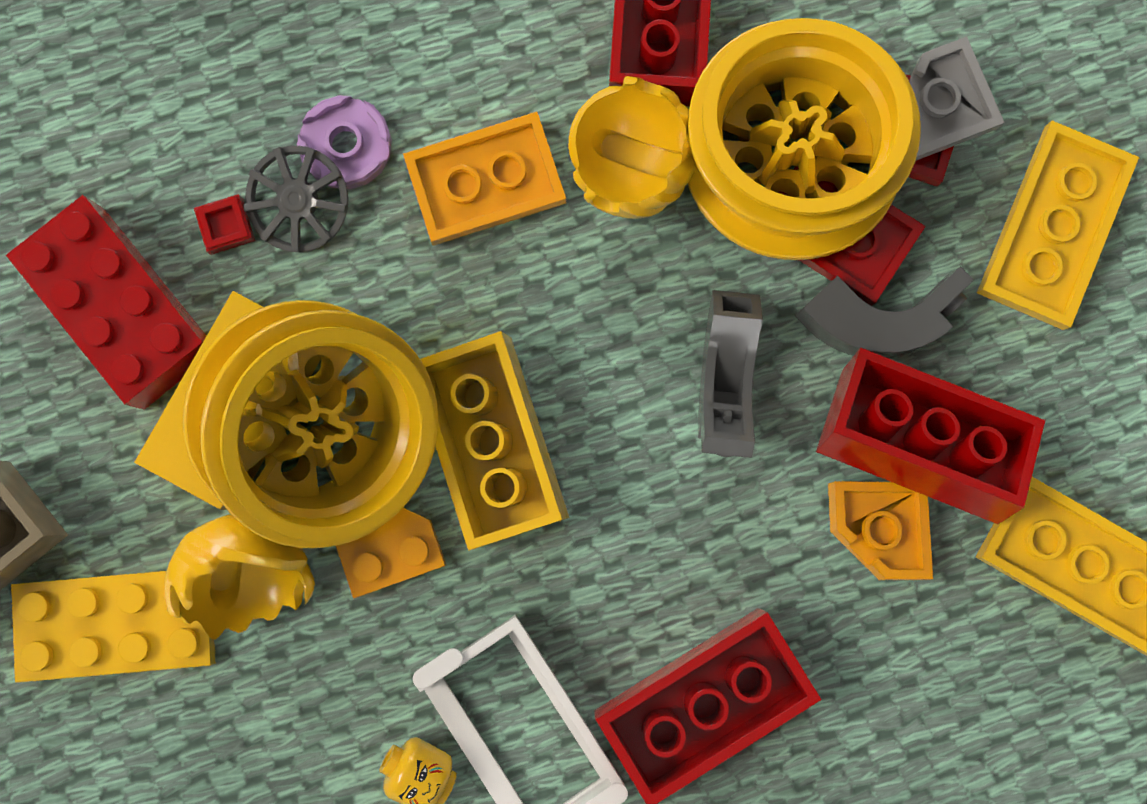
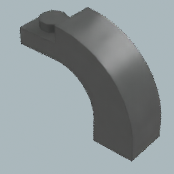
(849, 323)
(728, 373)

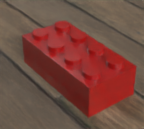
(661, 43)
(110, 302)
(932, 437)
(706, 706)

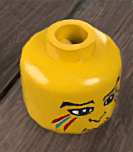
(417, 773)

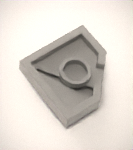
(952, 98)

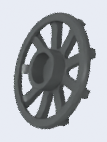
(295, 198)

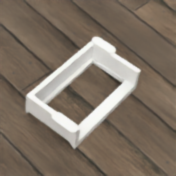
(430, 678)

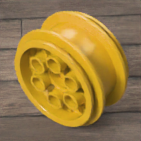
(813, 67)
(368, 475)

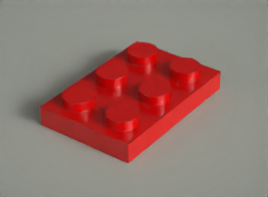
(873, 259)

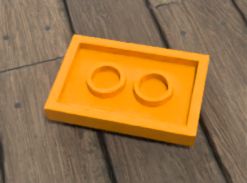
(485, 178)

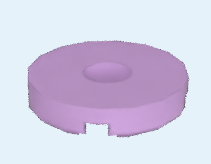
(351, 115)

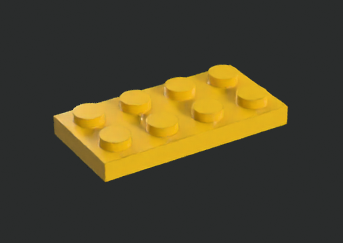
(1058, 225)
(1075, 562)
(101, 628)

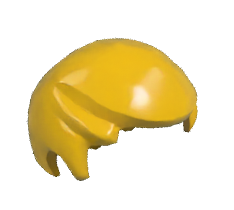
(632, 149)
(233, 576)

